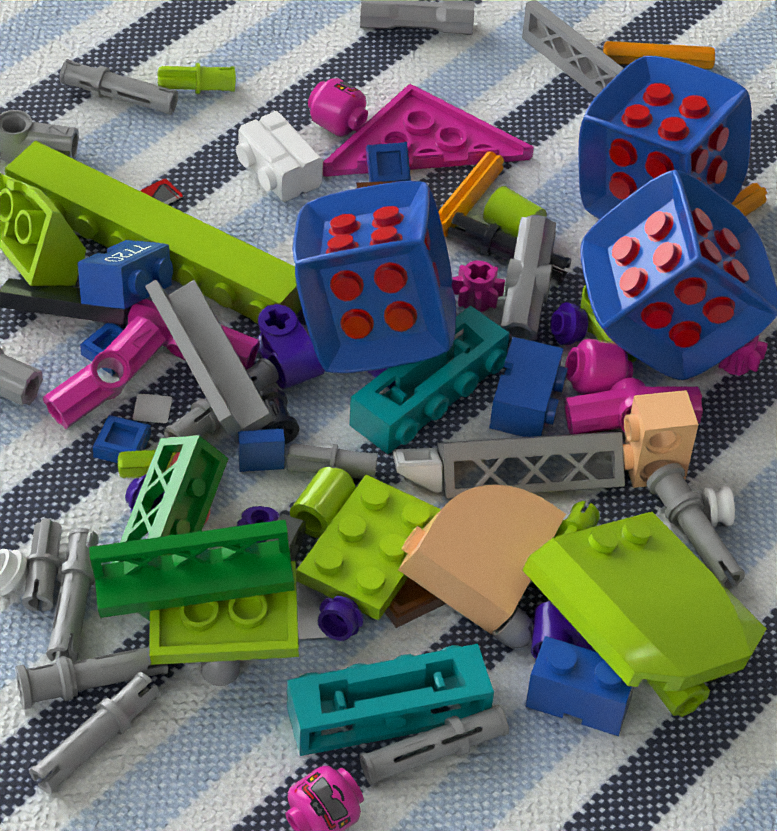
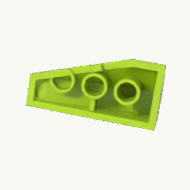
(37, 236)

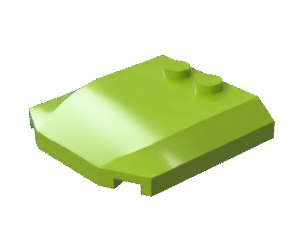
(646, 603)

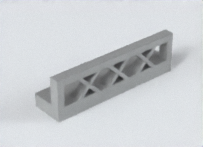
(568, 48)
(211, 358)
(535, 446)

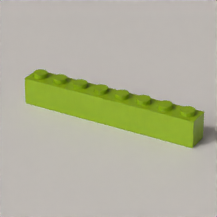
(113, 212)

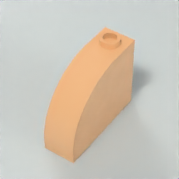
(478, 550)

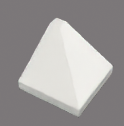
(420, 466)

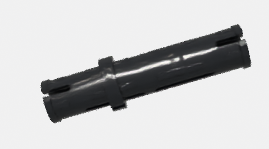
(494, 241)

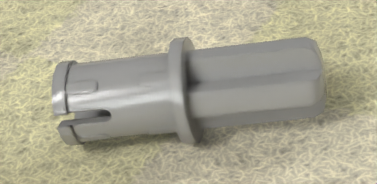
(313, 458)
(42, 565)

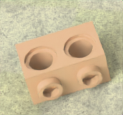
(658, 434)

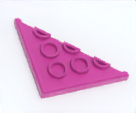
(434, 135)

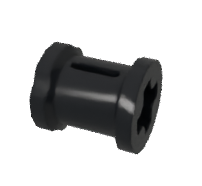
(281, 416)

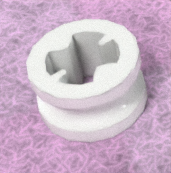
(719, 505)

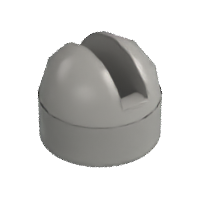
(515, 631)
(220, 672)

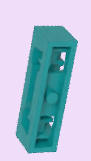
(431, 384)
(387, 698)

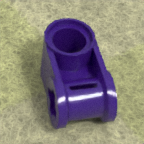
(287, 346)

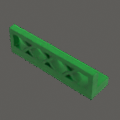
(187, 486)
(193, 571)

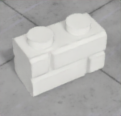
(279, 156)

